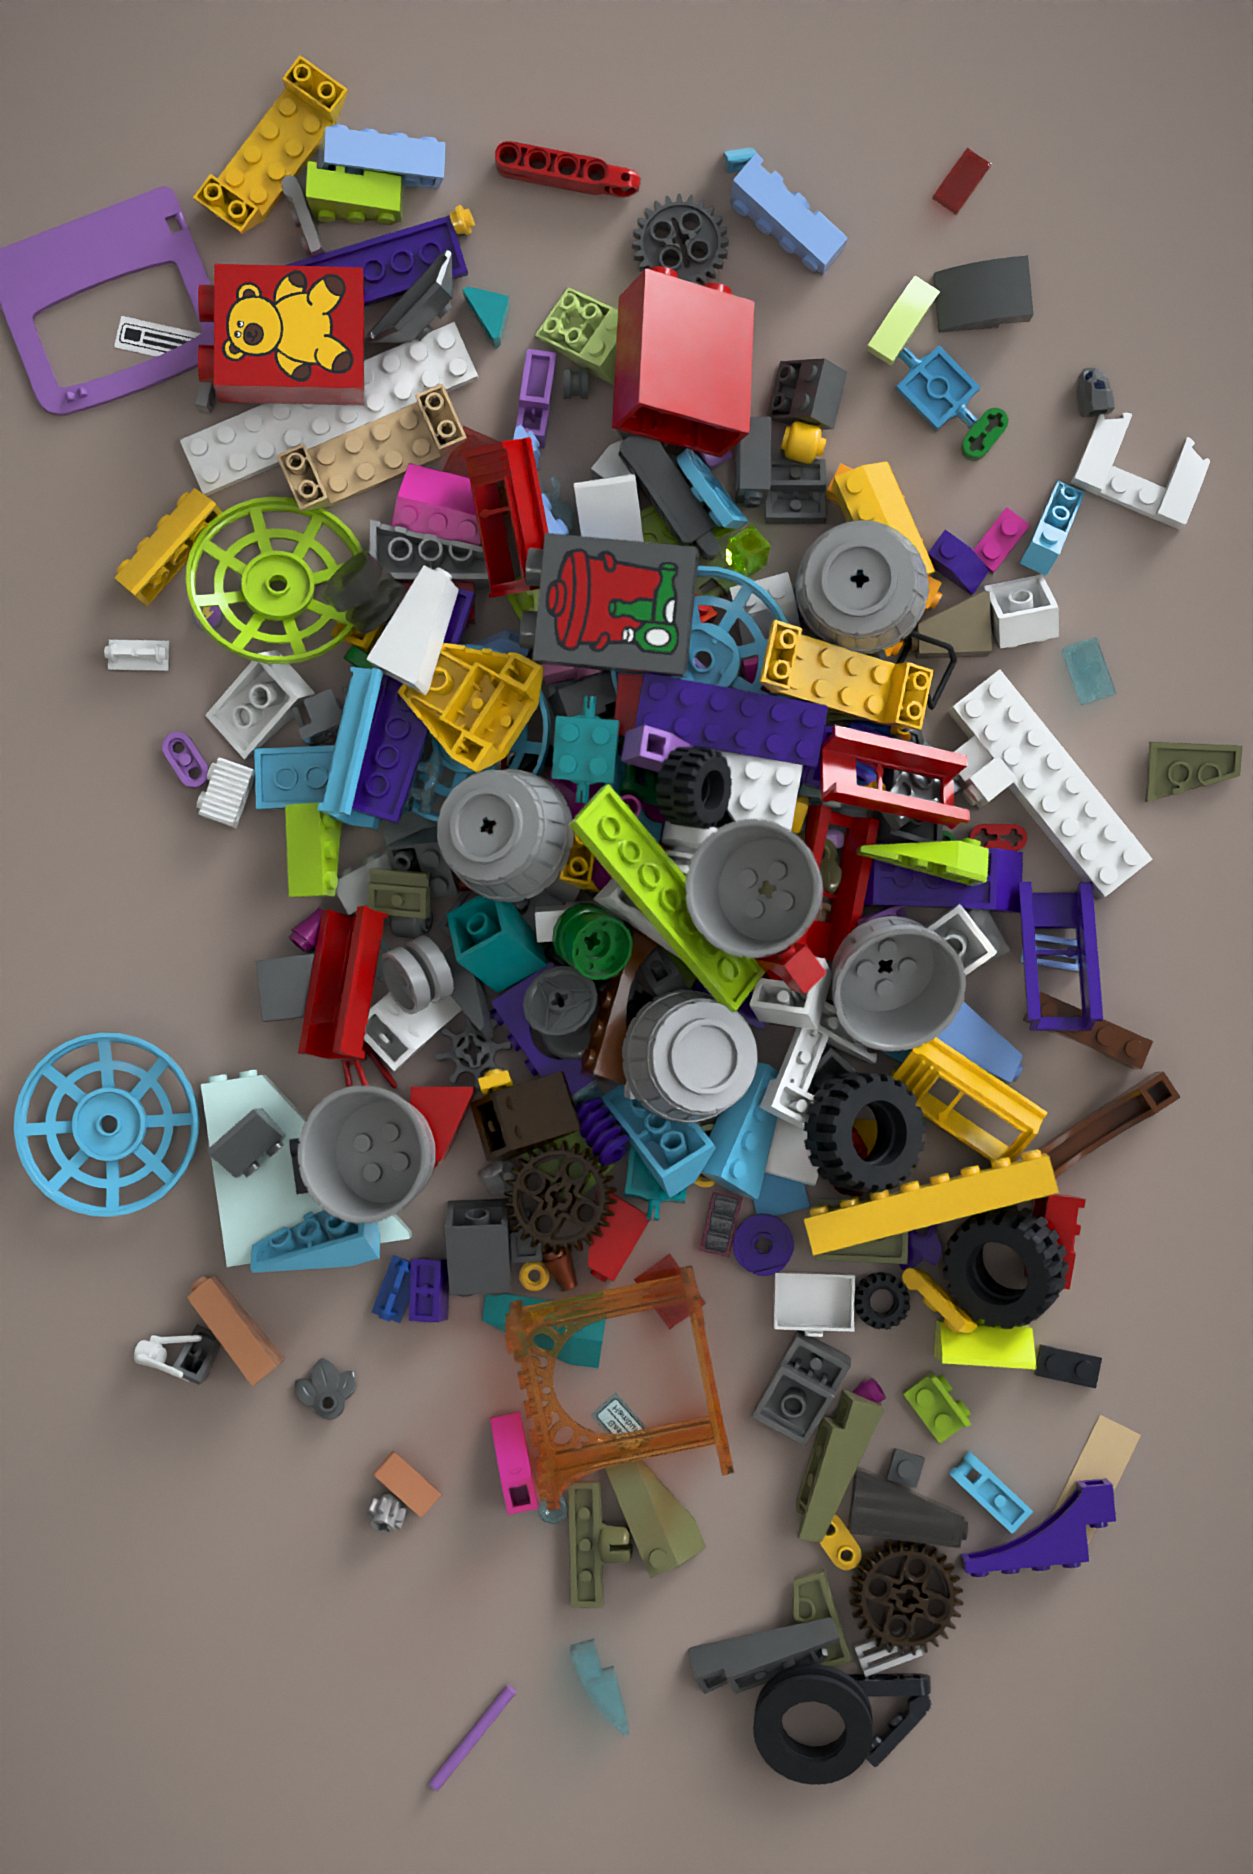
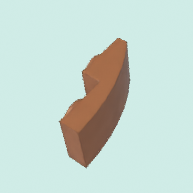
(407, 1484)

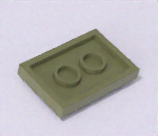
(883, 1250)

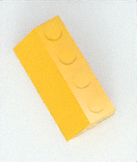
(874, 496)
(168, 548)

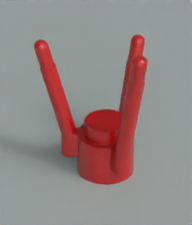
(357, 1063)

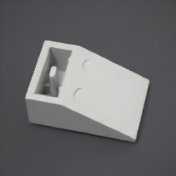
(399, 1035)

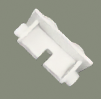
(137, 655)

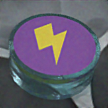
(212, 615)

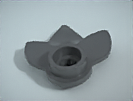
(326, 1384)

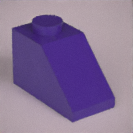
(957, 562)

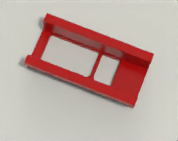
(516, 466)
(839, 782)
(849, 898)
(342, 984)

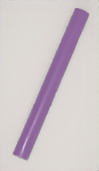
(472, 1737)

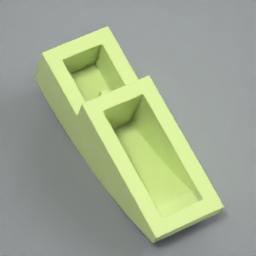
(902, 320)

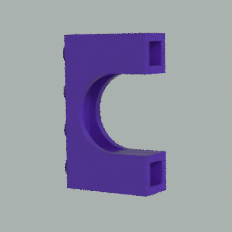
(509, 1010)

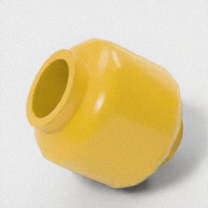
(803, 442)

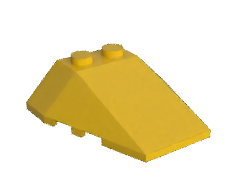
(477, 702)

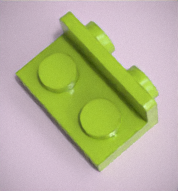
(937, 1407)

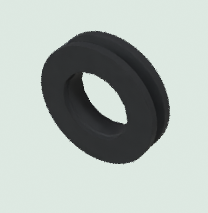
(803, 1762)

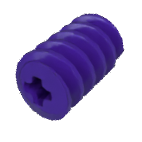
(599, 1131)

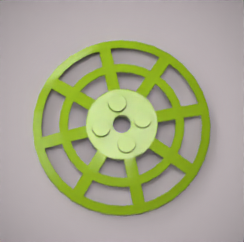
(265, 569)

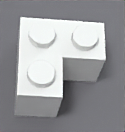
(983, 775)
(777, 1004)

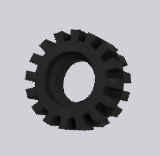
(900, 1300)

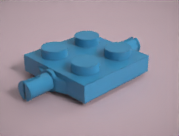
(937, 388)

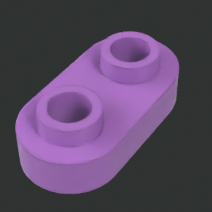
(185, 761)

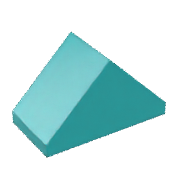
(490, 311)

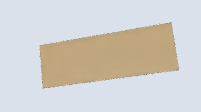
(1102, 1457)

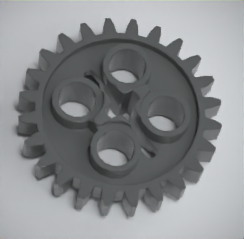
(705, 237)

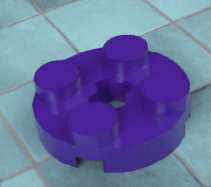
(778, 1253)

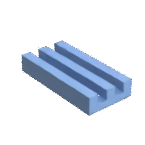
(1055, 964)

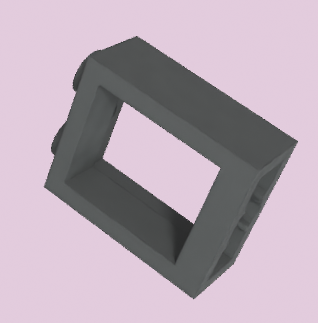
(754, 464)

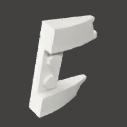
(1166, 505)
(788, 1093)

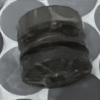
(364, 592)

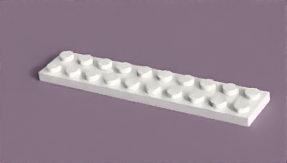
(391, 380)

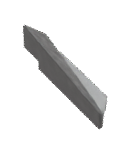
(760, 1656)

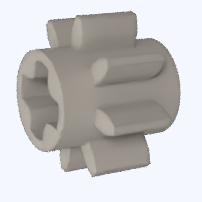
(386, 1513)

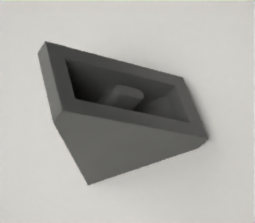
(198, 1356)

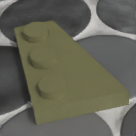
(815, 1602)

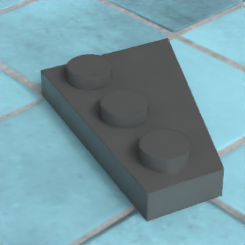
(917, 787)

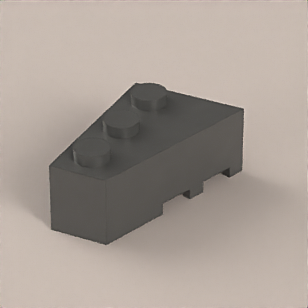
(569, 696)

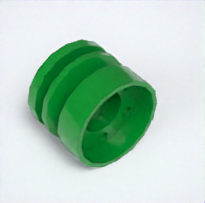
(592, 941)

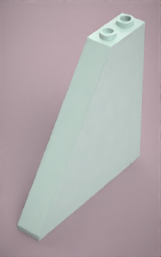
(268, 1197)

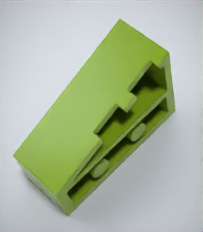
(353, 196)
(311, 851)

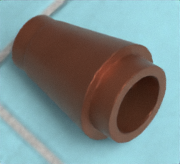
(560, 1268)

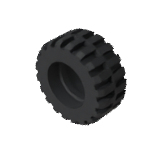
(897, 1132)
(985, 1296)

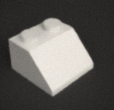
(781, 591)
(1023, 611)
(963, 936)

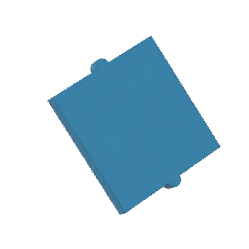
(780, 1196)

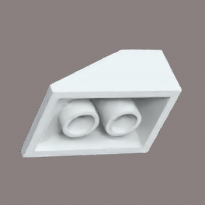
(258, 704)

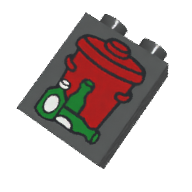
(611, 604)

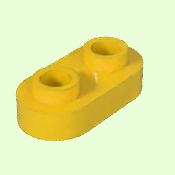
(839, 1541)

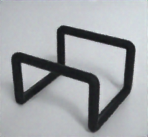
(931, 703)

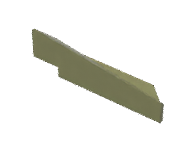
(834, 1461)

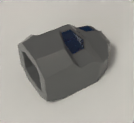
(1094, 393)

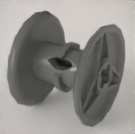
(562, 1009)

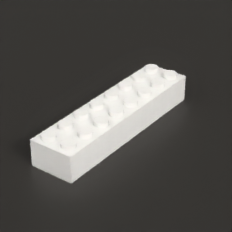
(1051, 785)

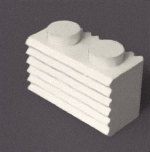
(226, 792)

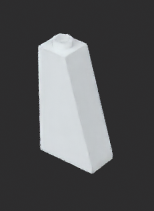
(416, 631)

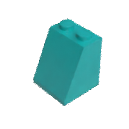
(495, 942)

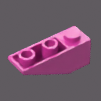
(514, 1463)

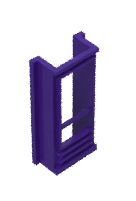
(1061, 912)

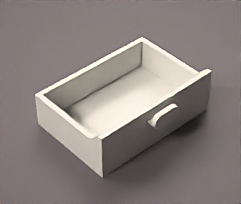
(813, 1302)

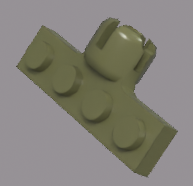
(592, 1544)

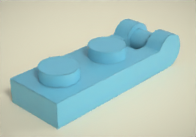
(991, 1493)

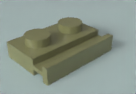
(399, 892)

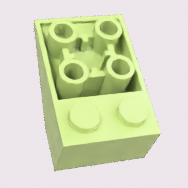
(583, 333)

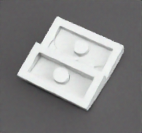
(789, 1156)

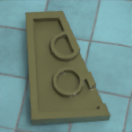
(1187, 766)

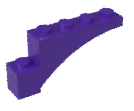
(1055, 1540)

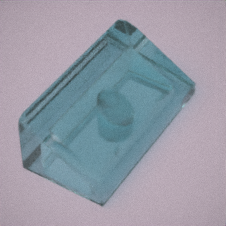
(1088, 671)

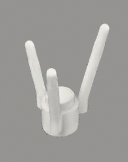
(154, 1355)

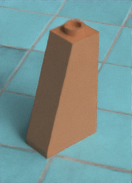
(234, 1329)

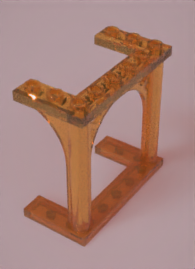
(566, 1462)

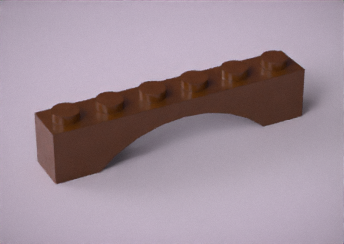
(604, 1053)
(1109, 1121)

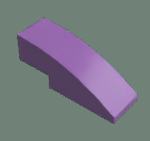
(537, 393)

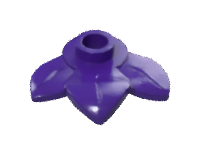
(923, 1246)

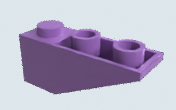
(649, 747)

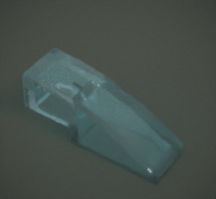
(600, 1684)

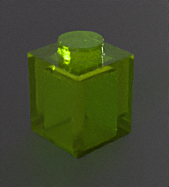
(747, 551)

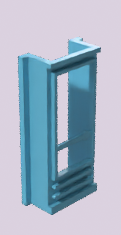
(350, 749)

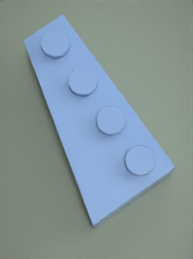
(415, 160)
(786, 216)

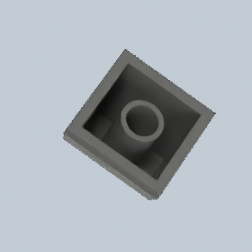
(478, 1247)

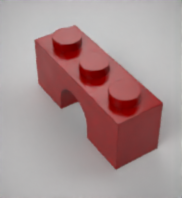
(794, 966)

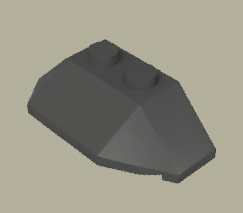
(418, 305)

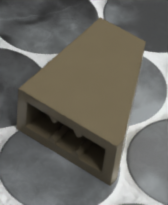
(963, 626)

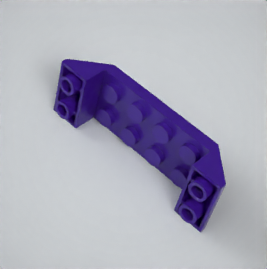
(906, 887)

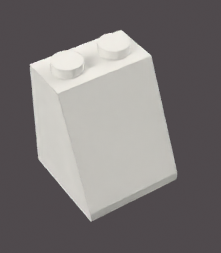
(609, 508)

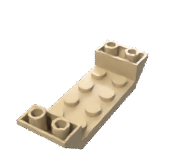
(373, 452)

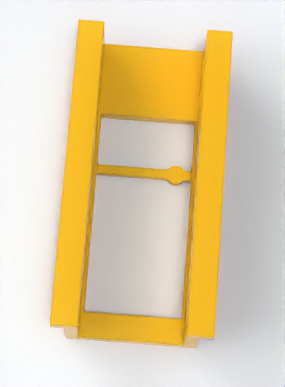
(938, 1060)

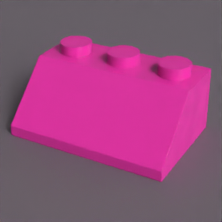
(437, 505)

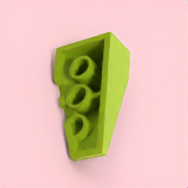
(951, 860)

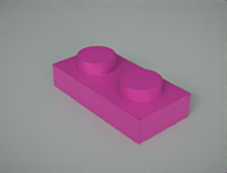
(1000, 539)

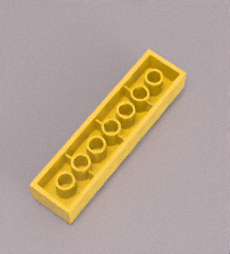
(930, 1203)

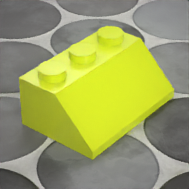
(986, 1346)

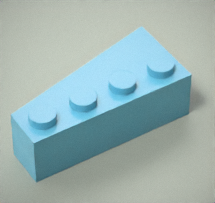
(743, 1139)

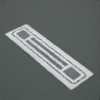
(150, 337)

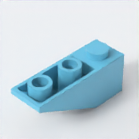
(1052, 528)

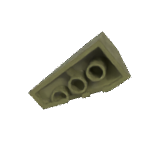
(658, 1522)

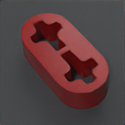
(1000, 830)

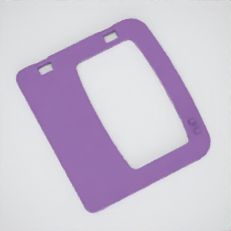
(83, 256)

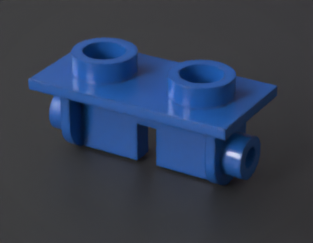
(394, 1291)

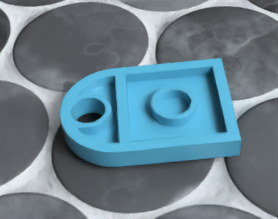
(709, 489)

